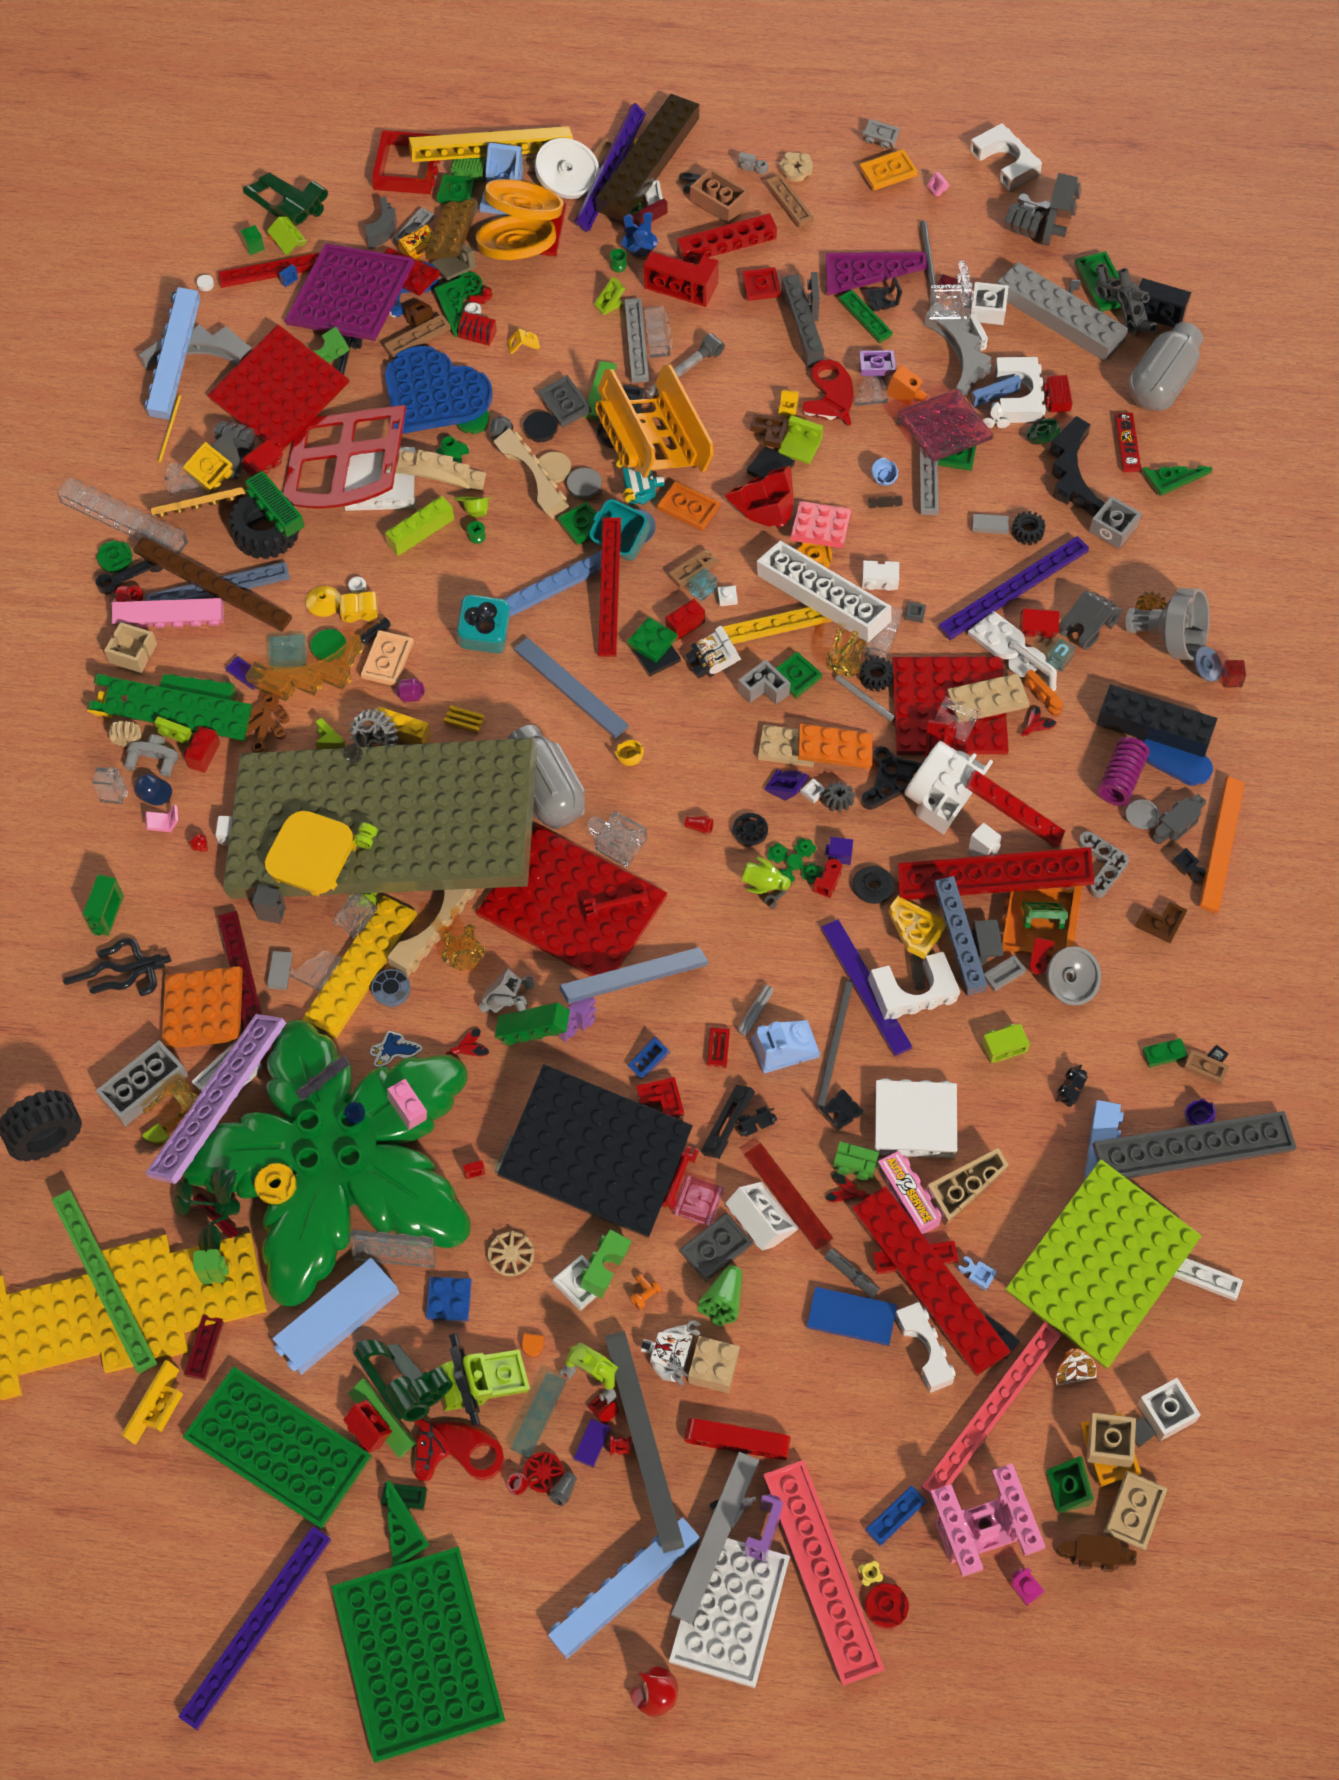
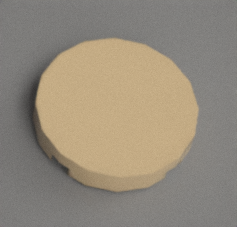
(557, 465)

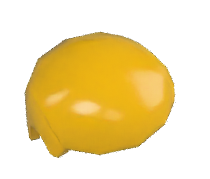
(629, 753)

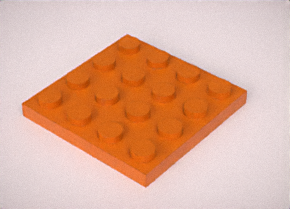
(202, 1007)

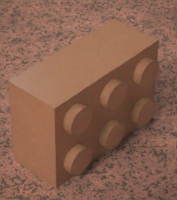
(719, 195)

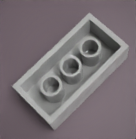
(140, 1082)

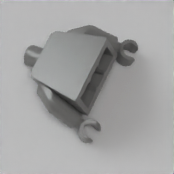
(503, 992)

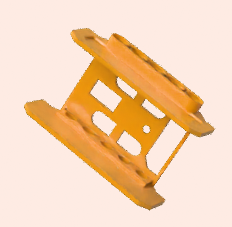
(636, 439)

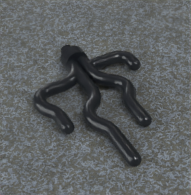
(141, 966)

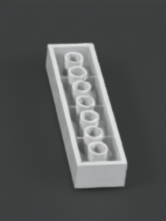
(824, 591)

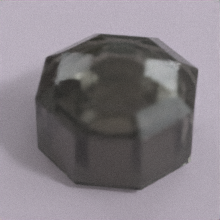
(353, 753)

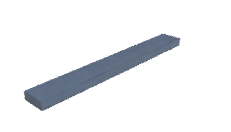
(244, 580)
(571, 688)
(633, 975)

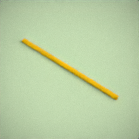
(169, 428)

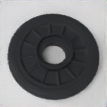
(869, 894)

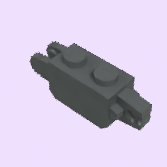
(1179, 820)

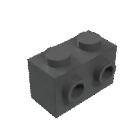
(268, 904)

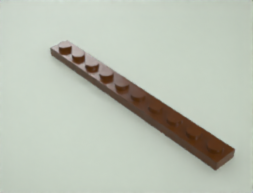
(212, 584)

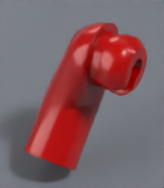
(483, 298)

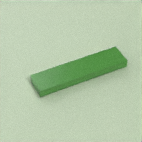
(594, 393)
(399, 1440)

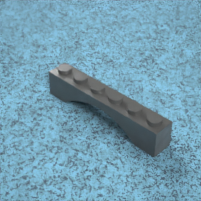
(808, 334)

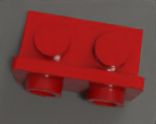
(940, 731)

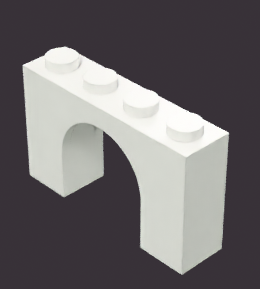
(1003, 140)
(1027, 408)
(895, 1002)

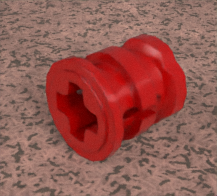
(620, 1445)

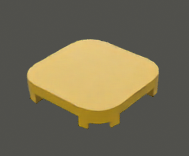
(310, 852)

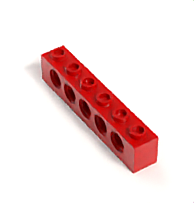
(727, 238)

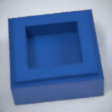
(288, 275)

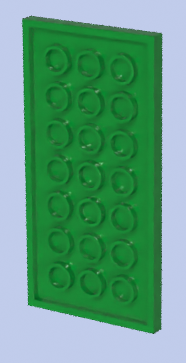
(277, 1447)

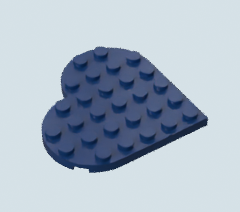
(435, 390)

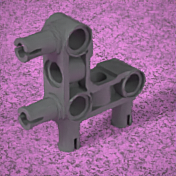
(1128, 297)

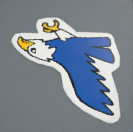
(393, 1046)

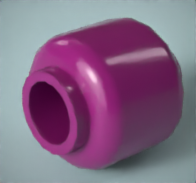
(410, 690)

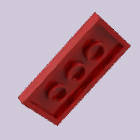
(420, 276)

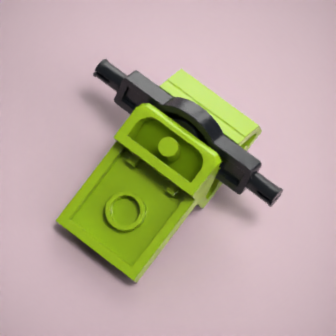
(481, 1378)

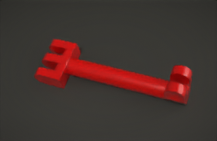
(593, 907)
(685, 1158)

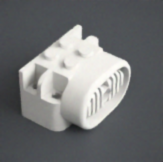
(941, 785)

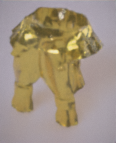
(837, 657)
(466, 958)
(183, 1094)

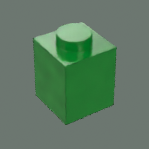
(252, 239)

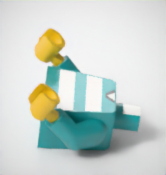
(637, 488)

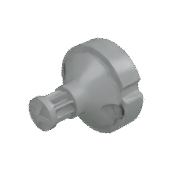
(1181, 623)

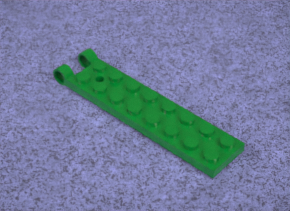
(185, 708)

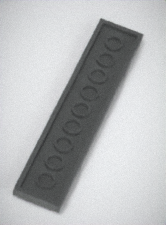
(1197, 1145)

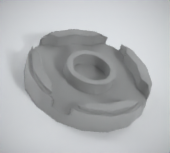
(584, 483)

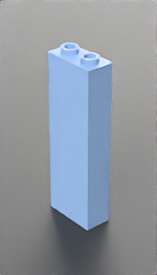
(335, 1316)

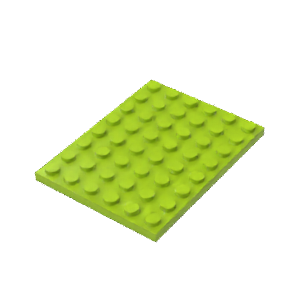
(1103, 1263)

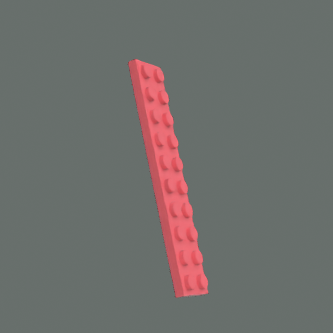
(824, 1574)

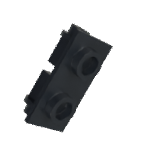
(1067, 1091)
(748, 1123)

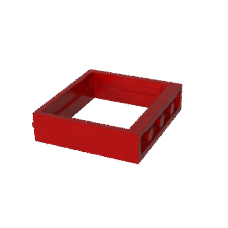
(401, 184)

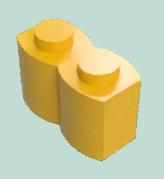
(358, 606)

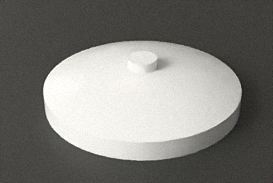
(566, 167)

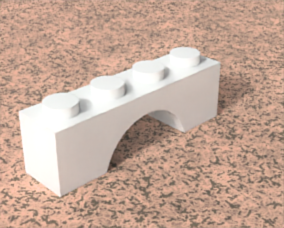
(914, 1323)

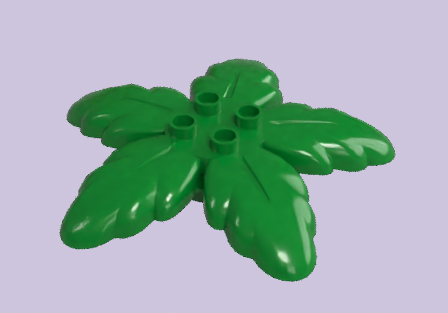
(337, 1160)

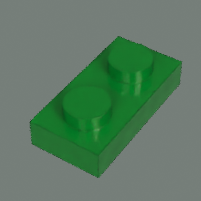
(1165, 1052)

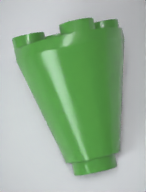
(723, 1297)

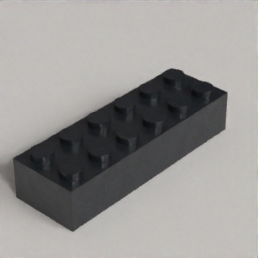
(1156, 720)

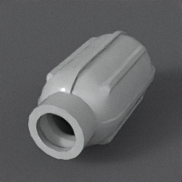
(1166, 367)
(558, 791)

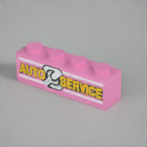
(908, 1192)

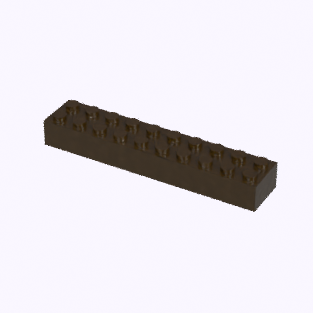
(647, 157)

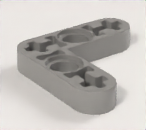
(1109, 861)

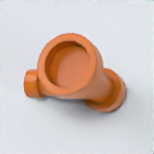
(650, 1290)

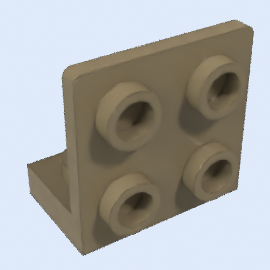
(455, 266)

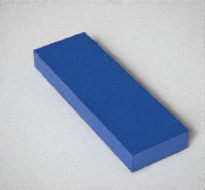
(895, 1515)

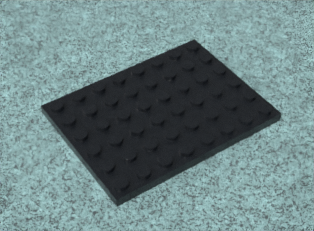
(595, 1151)

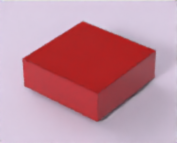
(474, 1169)

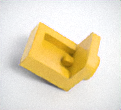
(788, 403)

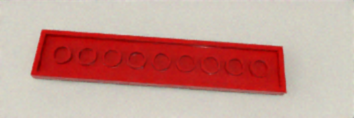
(999, 873)
(931, 1281)

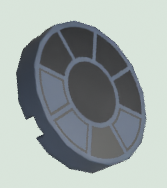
(391, 988)

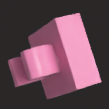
(937, 184)

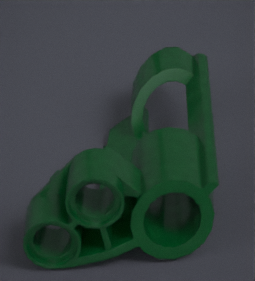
(295, 203)

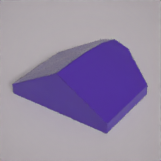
(785, 783)

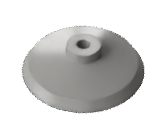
(1142, 814)

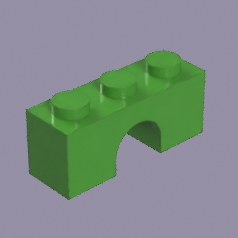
(333, 346)
(612, 1249)

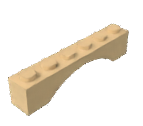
(548, 496)
(410, 952)

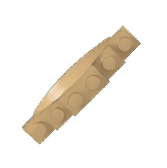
(439, 468)

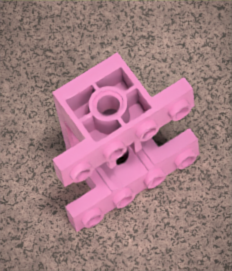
(1007, 1518)

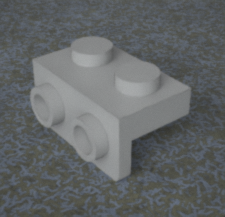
(881, 133)

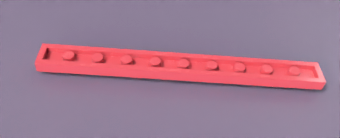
(993, 1409)

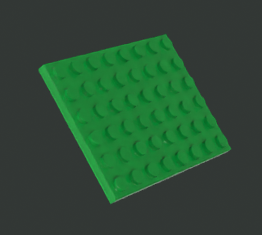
(417, 1655)

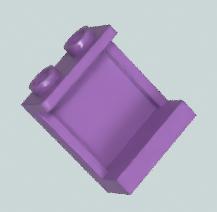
(760, 1549)

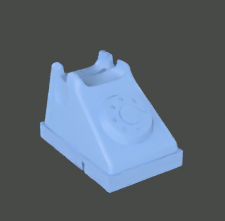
(784, 1044)

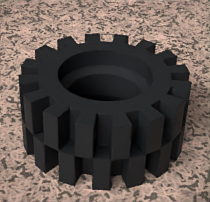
(1032, 520)
(873, 682)

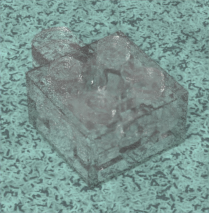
(618, 830)

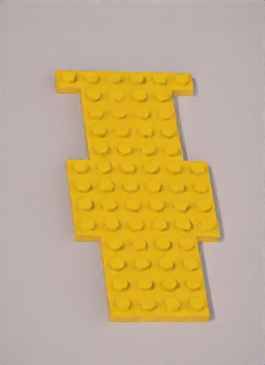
(162, 1290)

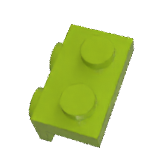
(174, 730)

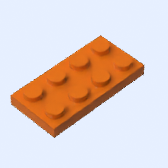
(835, 746)

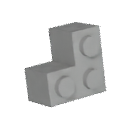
(765, 680)

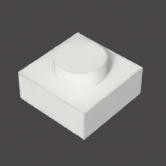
(727, 595)

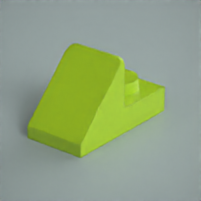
(610, 297)
(328, 737)

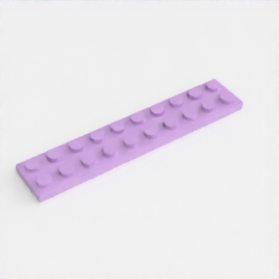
(215, 1099)

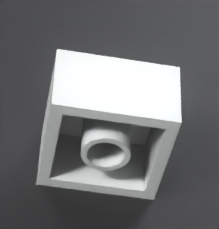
(990, 302)
(1168, 1409)

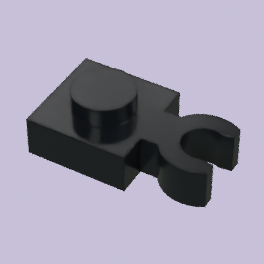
(1186, 863)

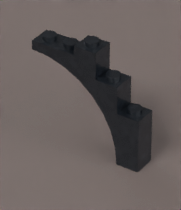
(1071, 484)

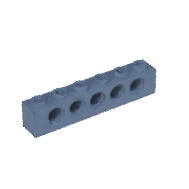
(960, 936)

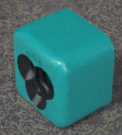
(472, 615)

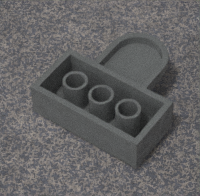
(1062, 205)

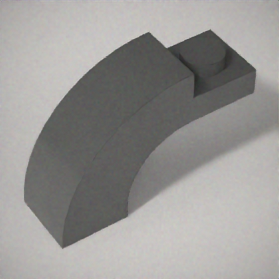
(384, 227)

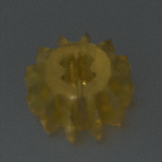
(1150, 602)

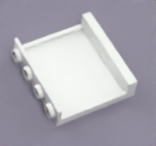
(365, 470)
(916, 1118)

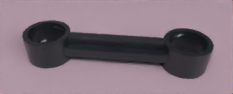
(124, 575)

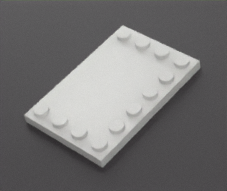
(733, 1617)

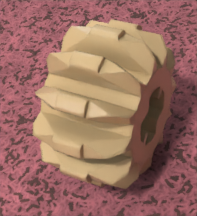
(123, 733)

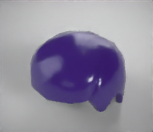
(1200, 1112)

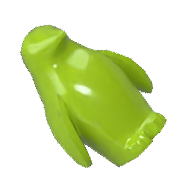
(764, 877)

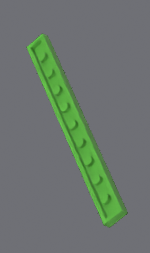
(104, 1282)

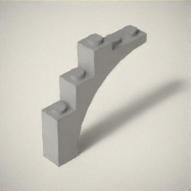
(221, 344)
(967, 347)

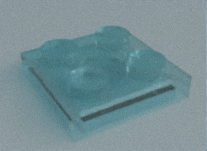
(288, 651)

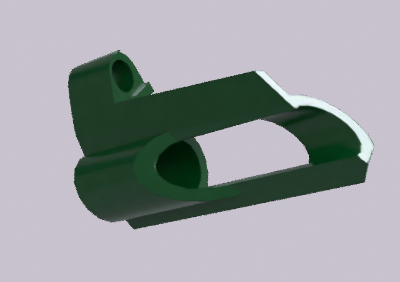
(413, 1391)

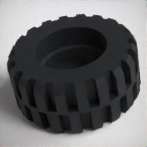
(253, 542)
(39, 1125)

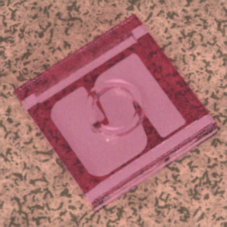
(698, 1200)

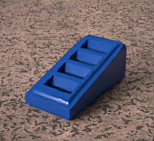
(653, 1063)

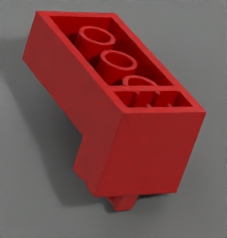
(681, 278)

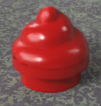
(199, 843)

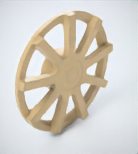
(511, 1253)

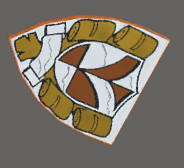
(1075, 1368)

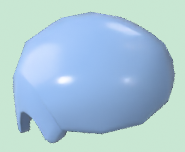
(884, 472)

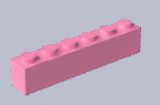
(169, 612)

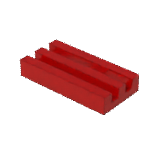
(717, 1062)

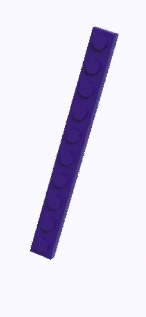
(613, 159)
(1013, 588)
(254, 1628)

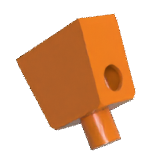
(906, 386)

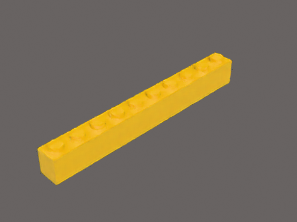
(476, 144)

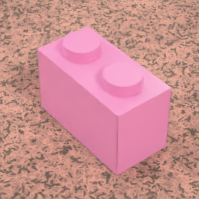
(407, 1104)

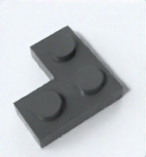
(813, 296)

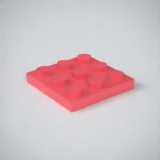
(821, 524)

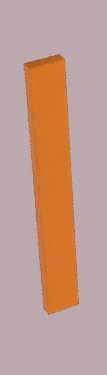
(1221, 845)

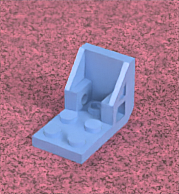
(502, 163)

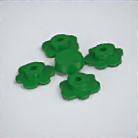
(795, 861)

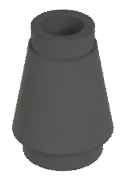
(562, 1489)

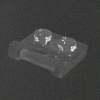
(963, 727)

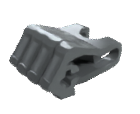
(1027, 216)
(234, 444)
(1088, 617)

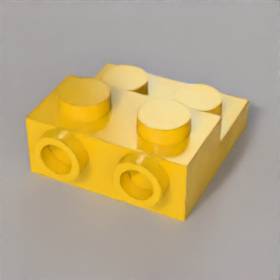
(208, 468)

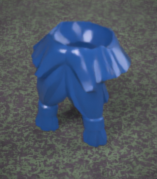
(641, 235)

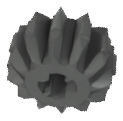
(845, 797)

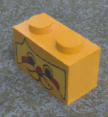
(416, 243)

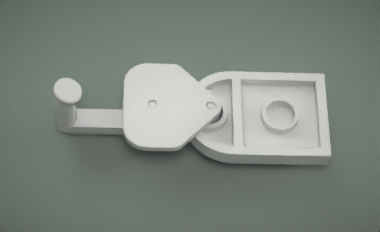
(1008, 642)

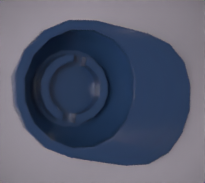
(152, 789)

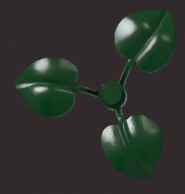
(222, 1186)

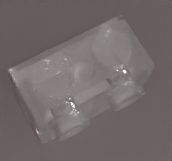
(109, 785)

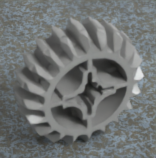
(383, 729)

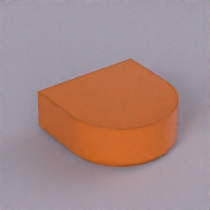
(532, 1344)

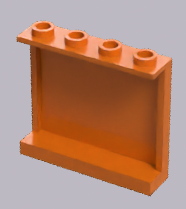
(1021, 939)

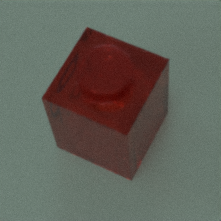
(1233, 673)

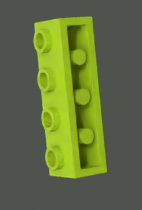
(419, 525)

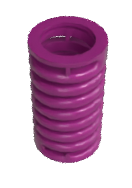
(1123, 771)

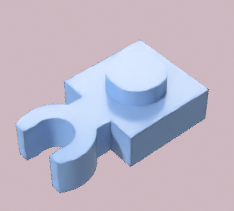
(979, 1274)

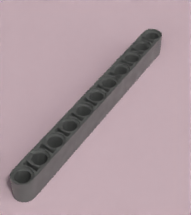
(644, 1443)

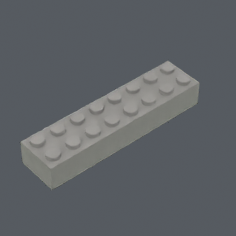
(1063, 312)

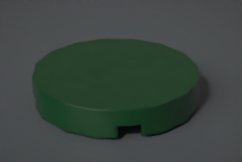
(1043, 432)

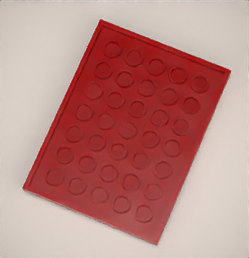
(552, 911)

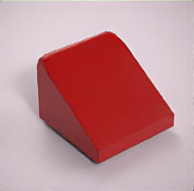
(602, 1410)

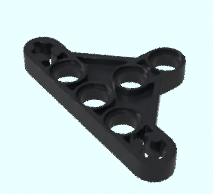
(888, 780)

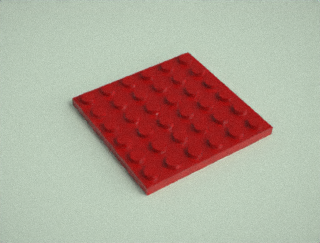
(278, 388)
(922, 686)

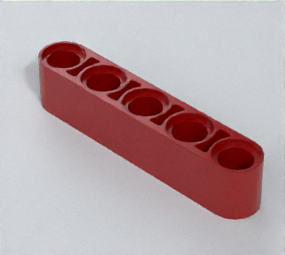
(737, 1439)

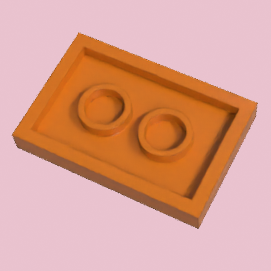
(688, 506)

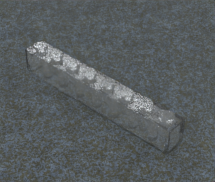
(120, 515)

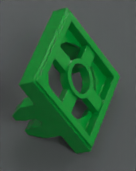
(1044, 910)

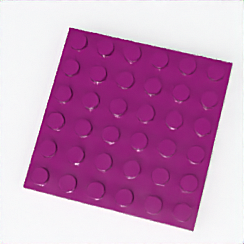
(350, 291)

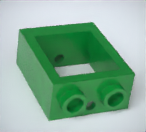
(103, 905)

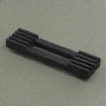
(716, 1145)

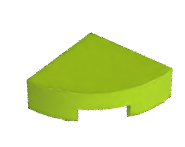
(156, 1135)

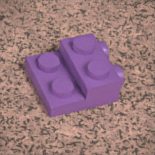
(877, 363)
(581, 1016)

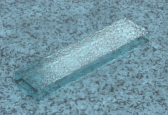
(538, 1415)

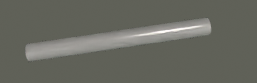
(864, 697)

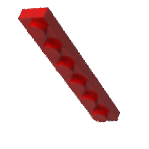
(1015, 808)

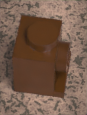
(419, 314)

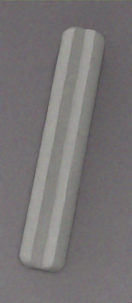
(755, 1010)

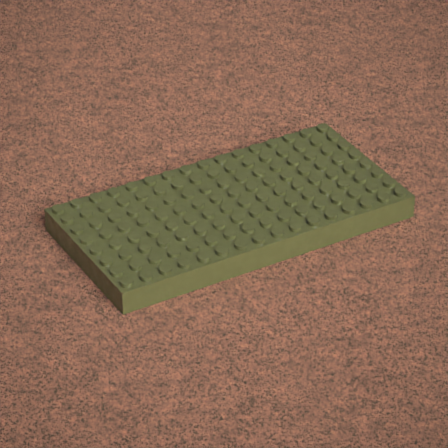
(440, 810)

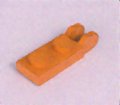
(1043, 692)

